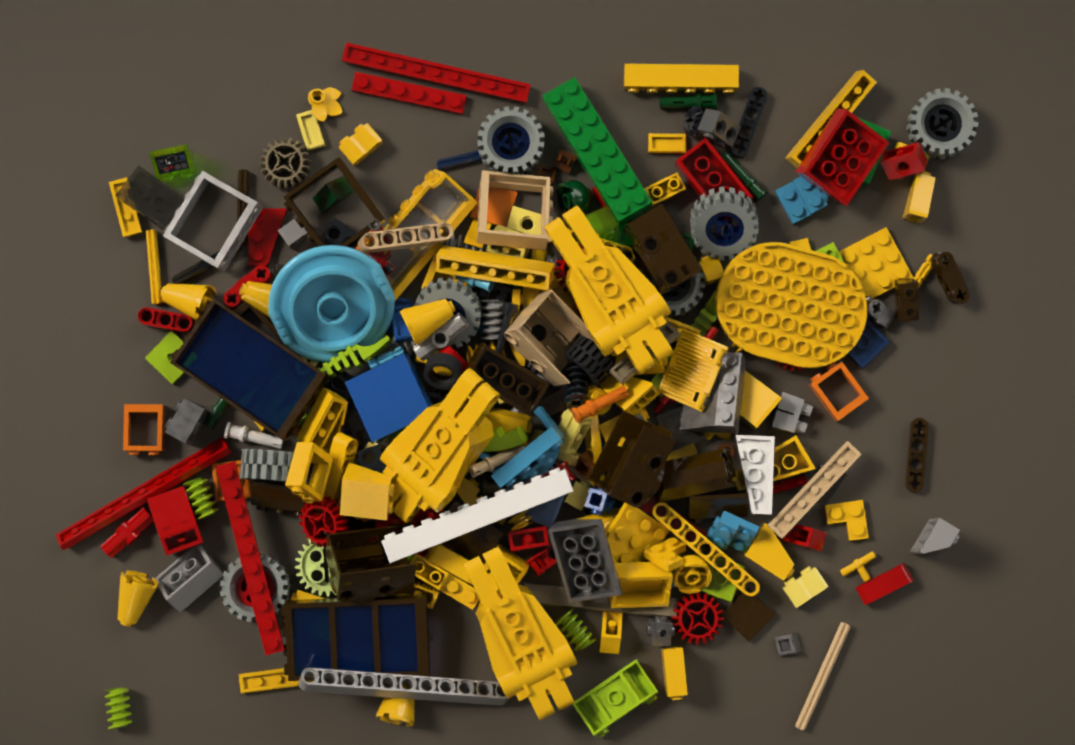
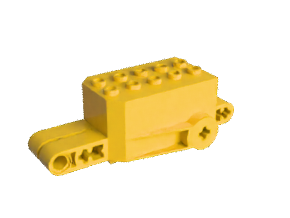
(611, 294)
(439, 447)
(520, 637)

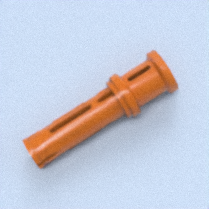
(591, 407)

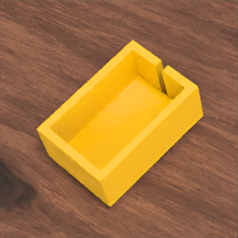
(642, 585)

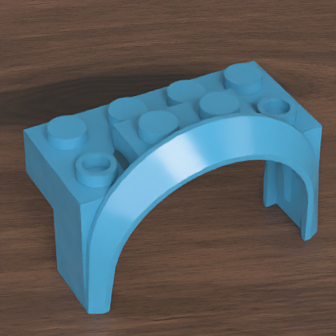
(542, 450)

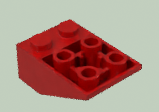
(175, 520)

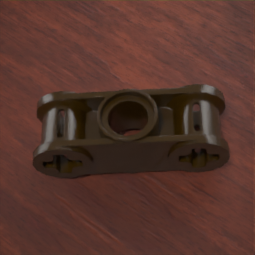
(950, 277)

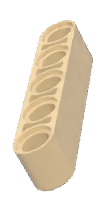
(397, 242)

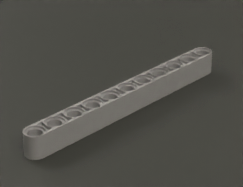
(397, 690)

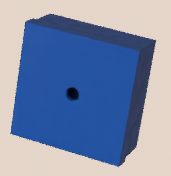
(389, 397)

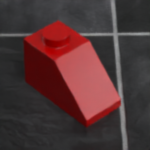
(805, 537)

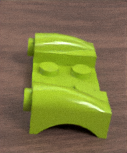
(615, 698)

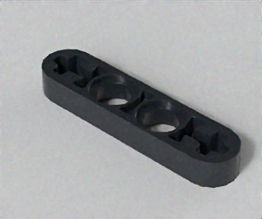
(751, 123)

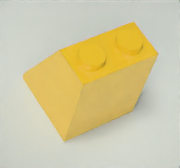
(756, 401)
(366, 493)

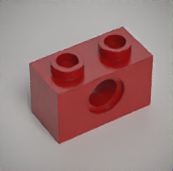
(911, 154)
(528, 538)

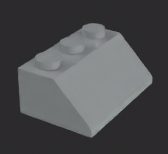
(935, 536)
(188, 577)

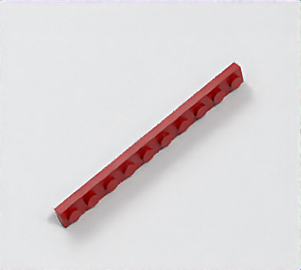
(436, 73)
(139, 495)
(250, 558)

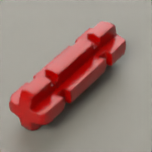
(789, 484)

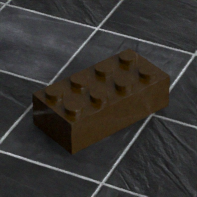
(513, 382)

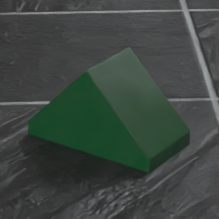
(332, 194)

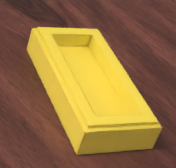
(310, 130)

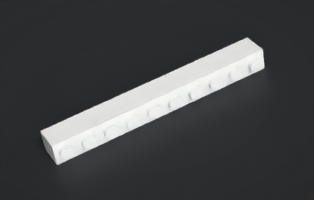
(476, 516)

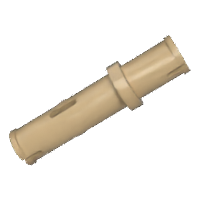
(489, 464)

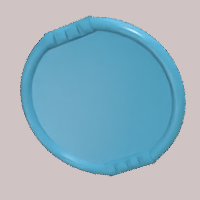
(330, 302)

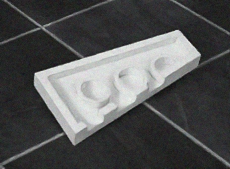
(757, 465)

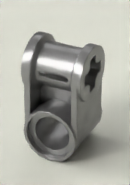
(880, 313)

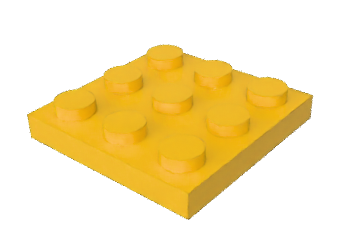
(876, 263)
(632, 534)

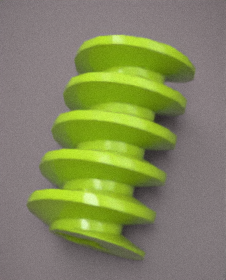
(201, 498)
(575, 631)
(118, 707)

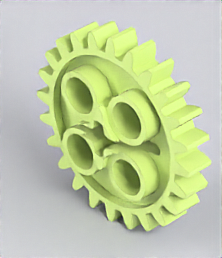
(307, 566)

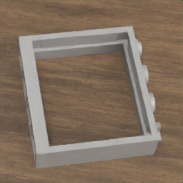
(237, 234)

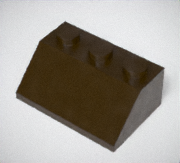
(275, 496)
(714, 504)
(475, 542)

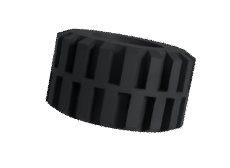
(590, 359)

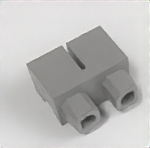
(788, 422)

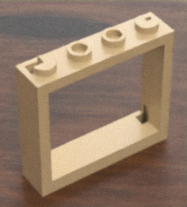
(514, 182)

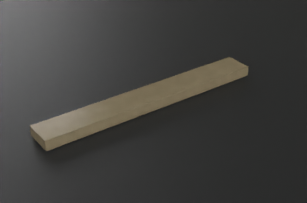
(556, 597)

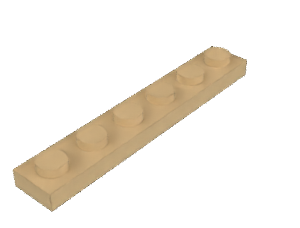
(814, 489)

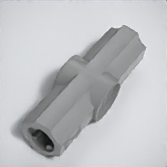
(449, 329)

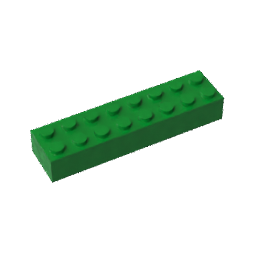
(597, 152)

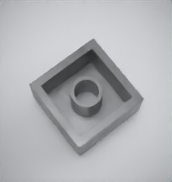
(186, 421)

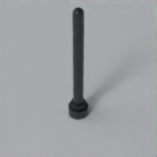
(508, 311)

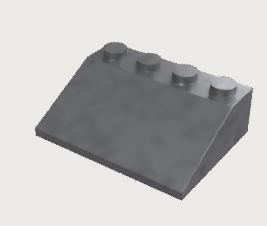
(723, 404)
(584, 559)

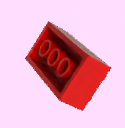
(707, 170)

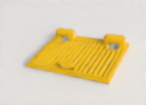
(692, 370)

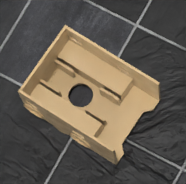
(561, 330)

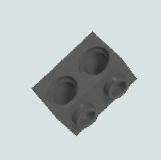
(718, 128)

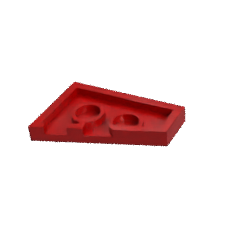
(264, 235)

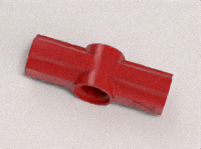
(127, 533)

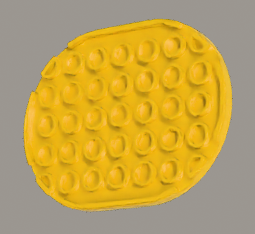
(791, 305)

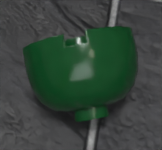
(572, 194)

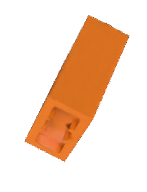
(144, 408)
(837, 415)

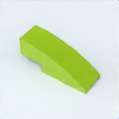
(506, 440)

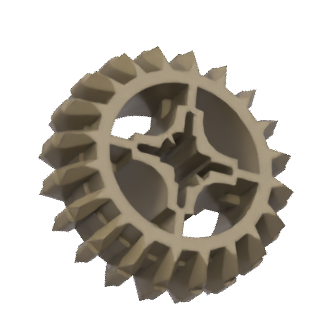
(274, 150)

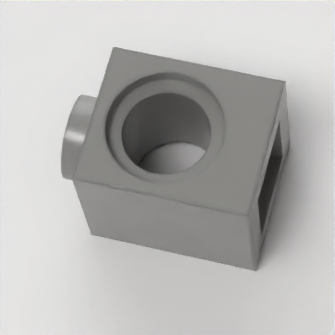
(293, 233)

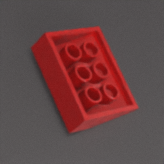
(842, 156)

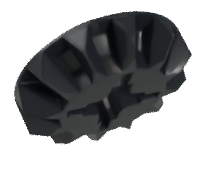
(693, 120)

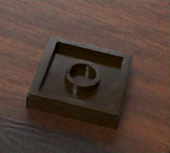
(748, 614)

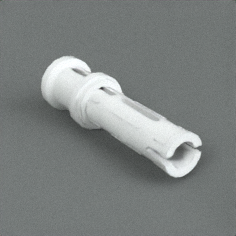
(245, 434)

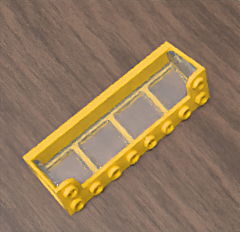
(432, 202)

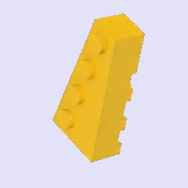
(788, 461)

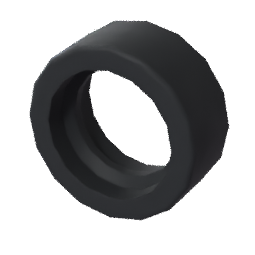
(443, 360)

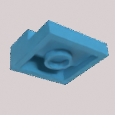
(801, 199)
(732, 531)

